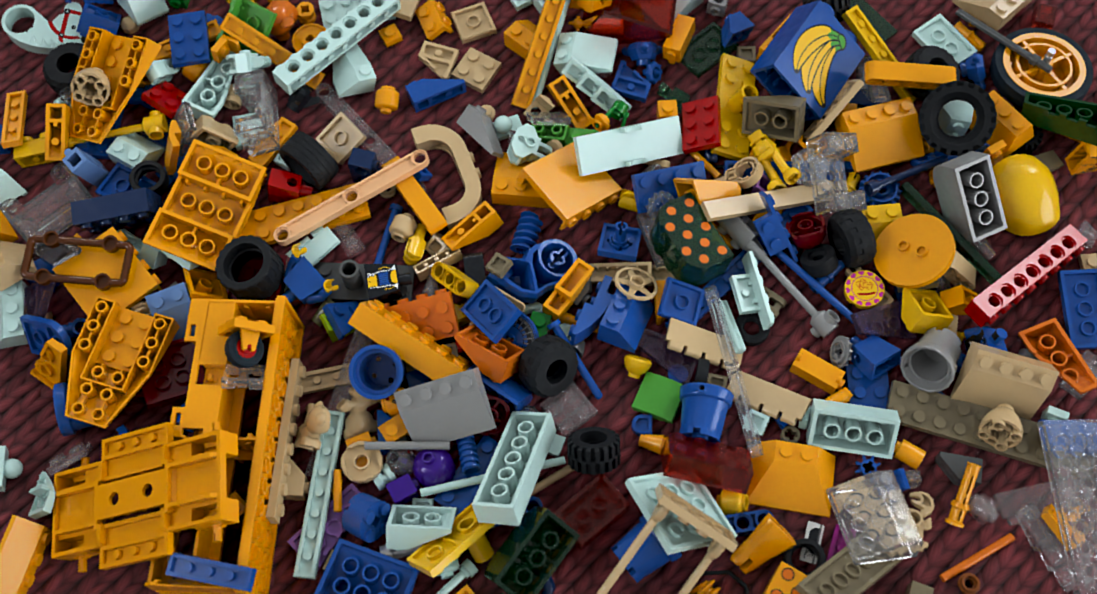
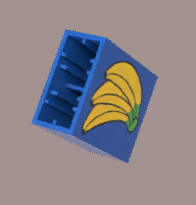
(809, 58)

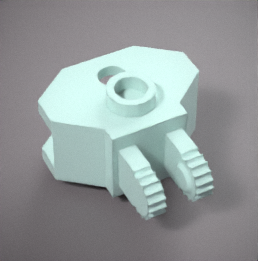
(247, 62)
(525, 145)

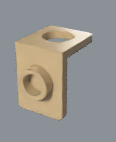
(541, 102)

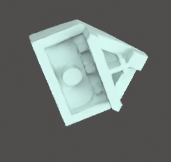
(44, 497)

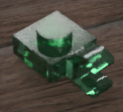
(680, 96)

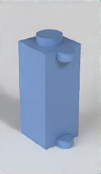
(85, 166)

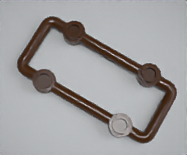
(53, 240)

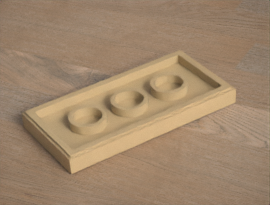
(847, 92)

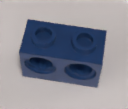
(362, 164)

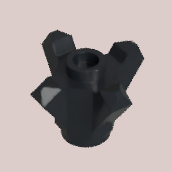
(301, 99)

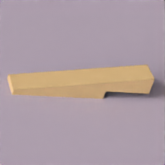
(610, 269)

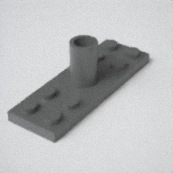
(352, 281)

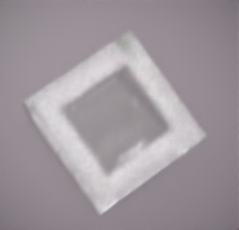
(1089, 233)

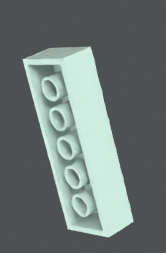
(514, 468)

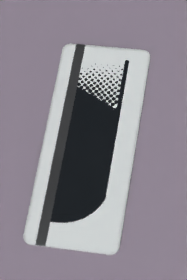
(814, 532)

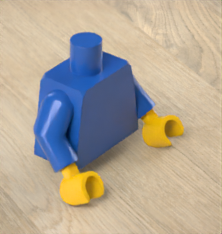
(305, 280)

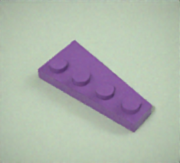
(333, 529)

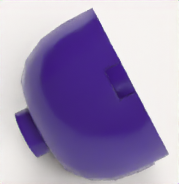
(433, 467)

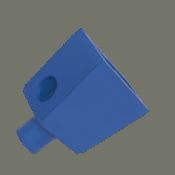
(874, 356)

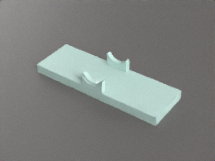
(628, 145)

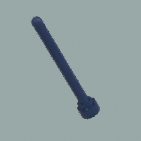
(874, 186)

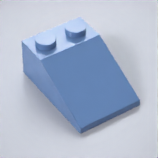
(173, 303)

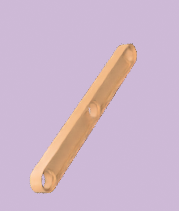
(339, 204)

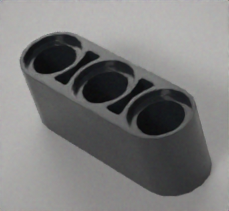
(474, 267)

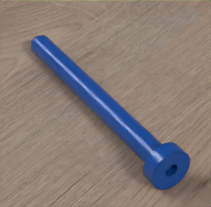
(395, 209)
(581, 367)

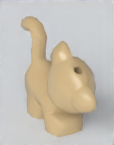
(358, 419)
(315, 424)

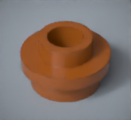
(973, 579)

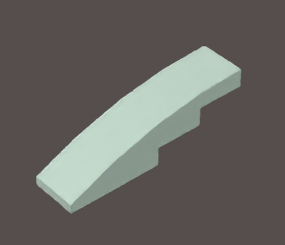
(592, 85)

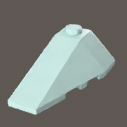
(353, 73)
(210, 89)

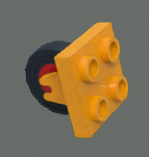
(245, 344)

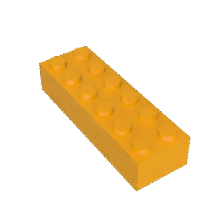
(405, 339)

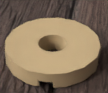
(361, 474)

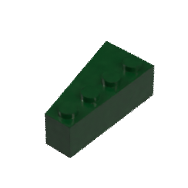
(1062, 115)

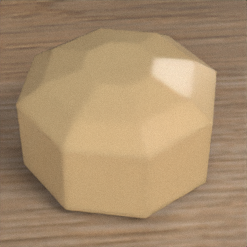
(129, 25)

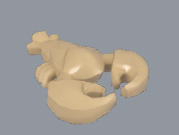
(926, 507)

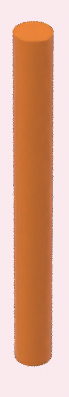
(977, 557)

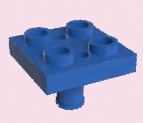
(620, 238)

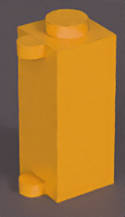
(677, 43)
(818, 371)

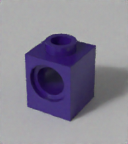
(403, 489)

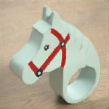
(44, 34)

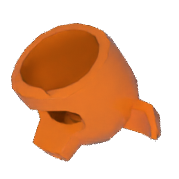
(285, 19)

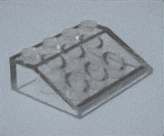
(875, 518)

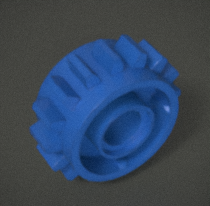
(889, 195)

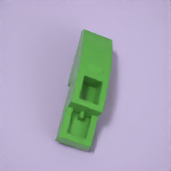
(560, 132)

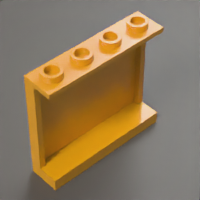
(566, 192)
(96, 261)

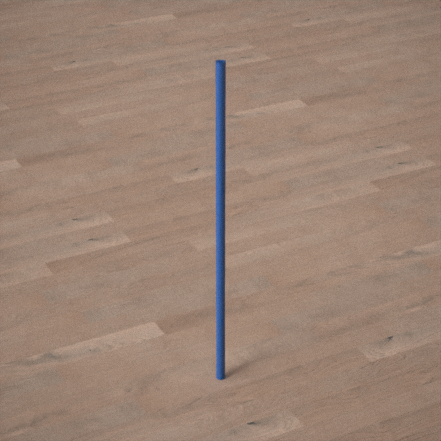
(818, 287)

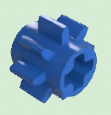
(873, 466)

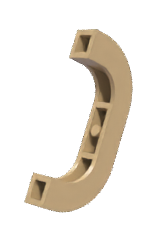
(440, 137)

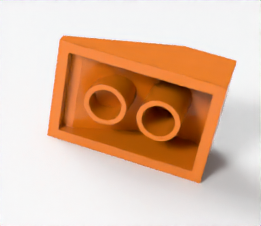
(494, 360)

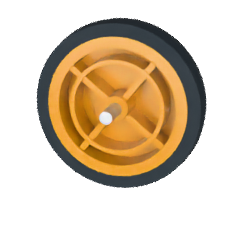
(1014, 75)

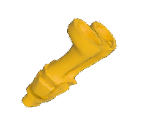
(766, 152)

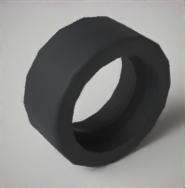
(149, 166)
(806, 543)

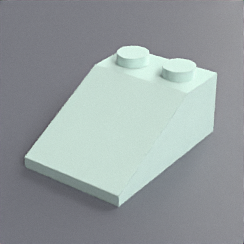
(591, 50)
(416, 525)

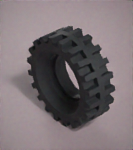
(952, 91)

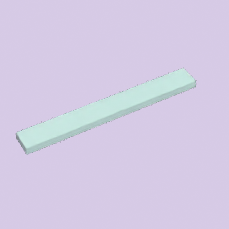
(319, 499)

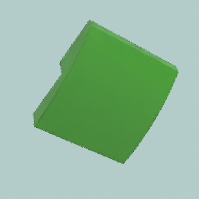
(658, 397)

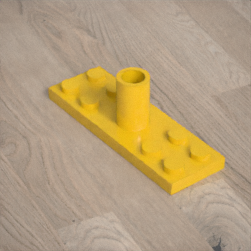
(733, 85)
(466, 533)

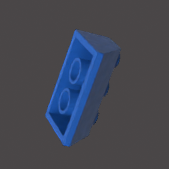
(625, 320)
(512, 392)

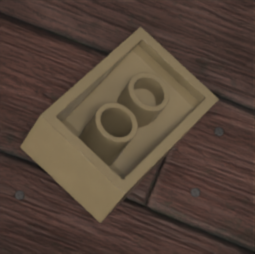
(776, 116)

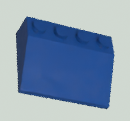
(365, 571)

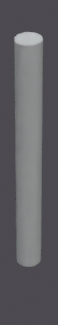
(407, 445)

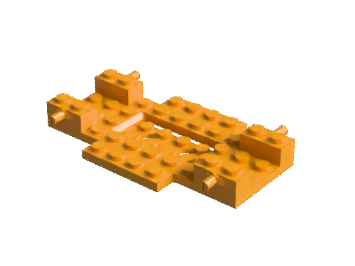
(184, 478)

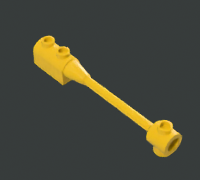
(33, 150)

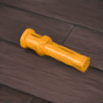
(960, 504)

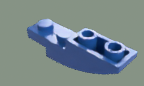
(591, 314)

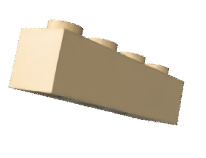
(445, 256)

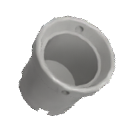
(932, 360)

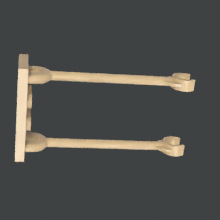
(687, 514)

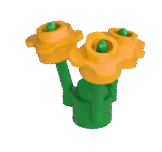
(618, 110)

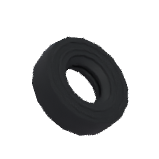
(751, 340)
(702, 371)

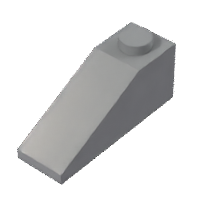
(480, 127)

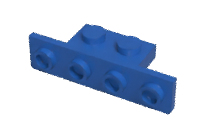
(771, 230)

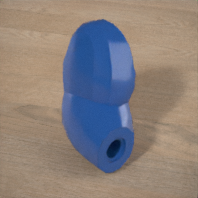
(536, 271)

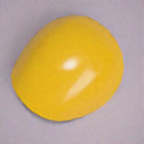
(1027, 194)

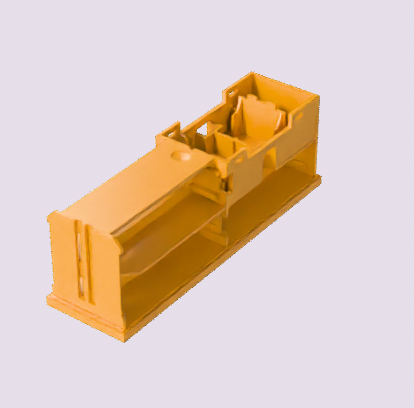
(210, 404)

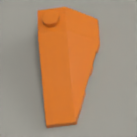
(1052, 345)

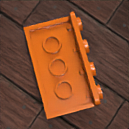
(430, 314)

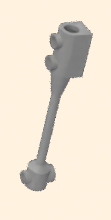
(745, 237)

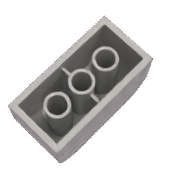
(970, 195)

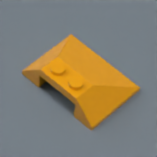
(792, 478)

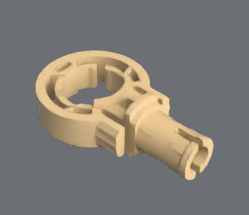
(737, 172)

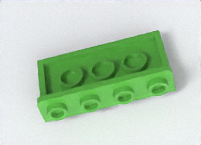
(252, 14)

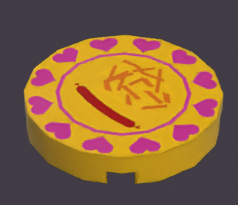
(864, 289)

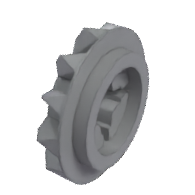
(843, 345)

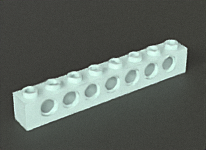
(333, 48)

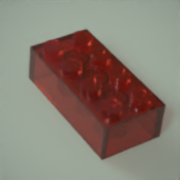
(706, 463)

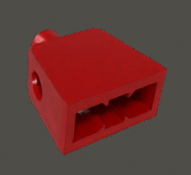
(286, 186)

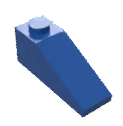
(430, 92)

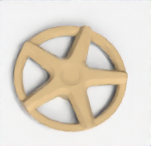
(635, 283)

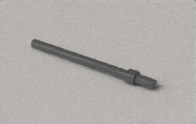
(1033, 59)

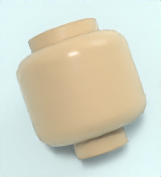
(402, 227)

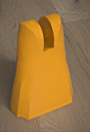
(762, 545)

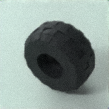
(934, 56)
(59, 63)
(852, 238)
(547, 366)

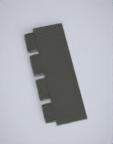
(57, 255)

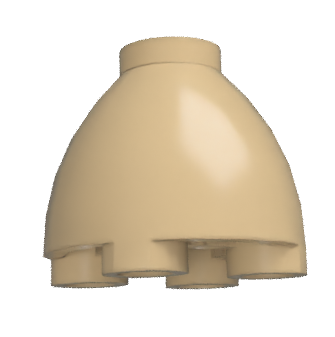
(90, 87)
(1001, 428)

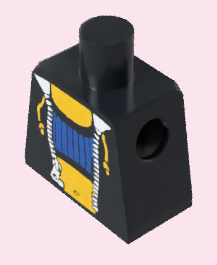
(385, 281)

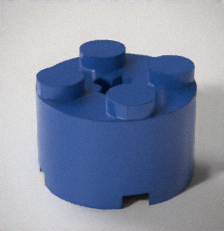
(366, 517)

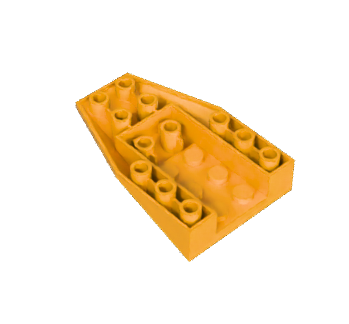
(125, 64)
(113, 360)

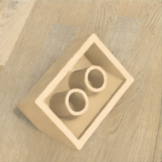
(10, 263)

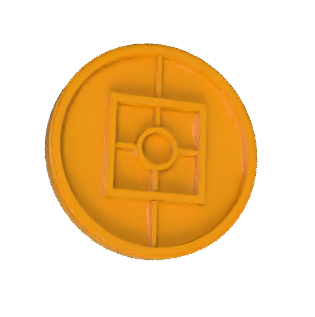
(914, 251)

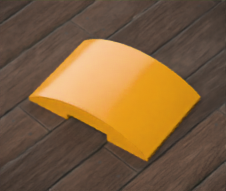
(206, 205)

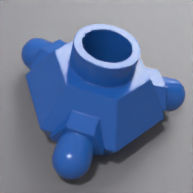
(642, 52)
(974, 69)

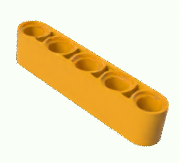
(907, 74)
(419, 202)

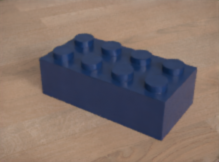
(116, 210)

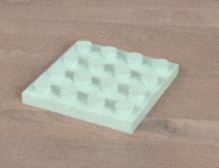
(670, 532)

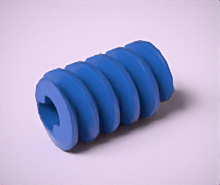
(526, 232)

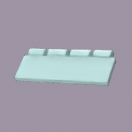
(317, 248)

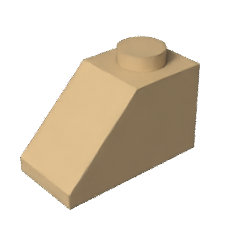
(297, 484)

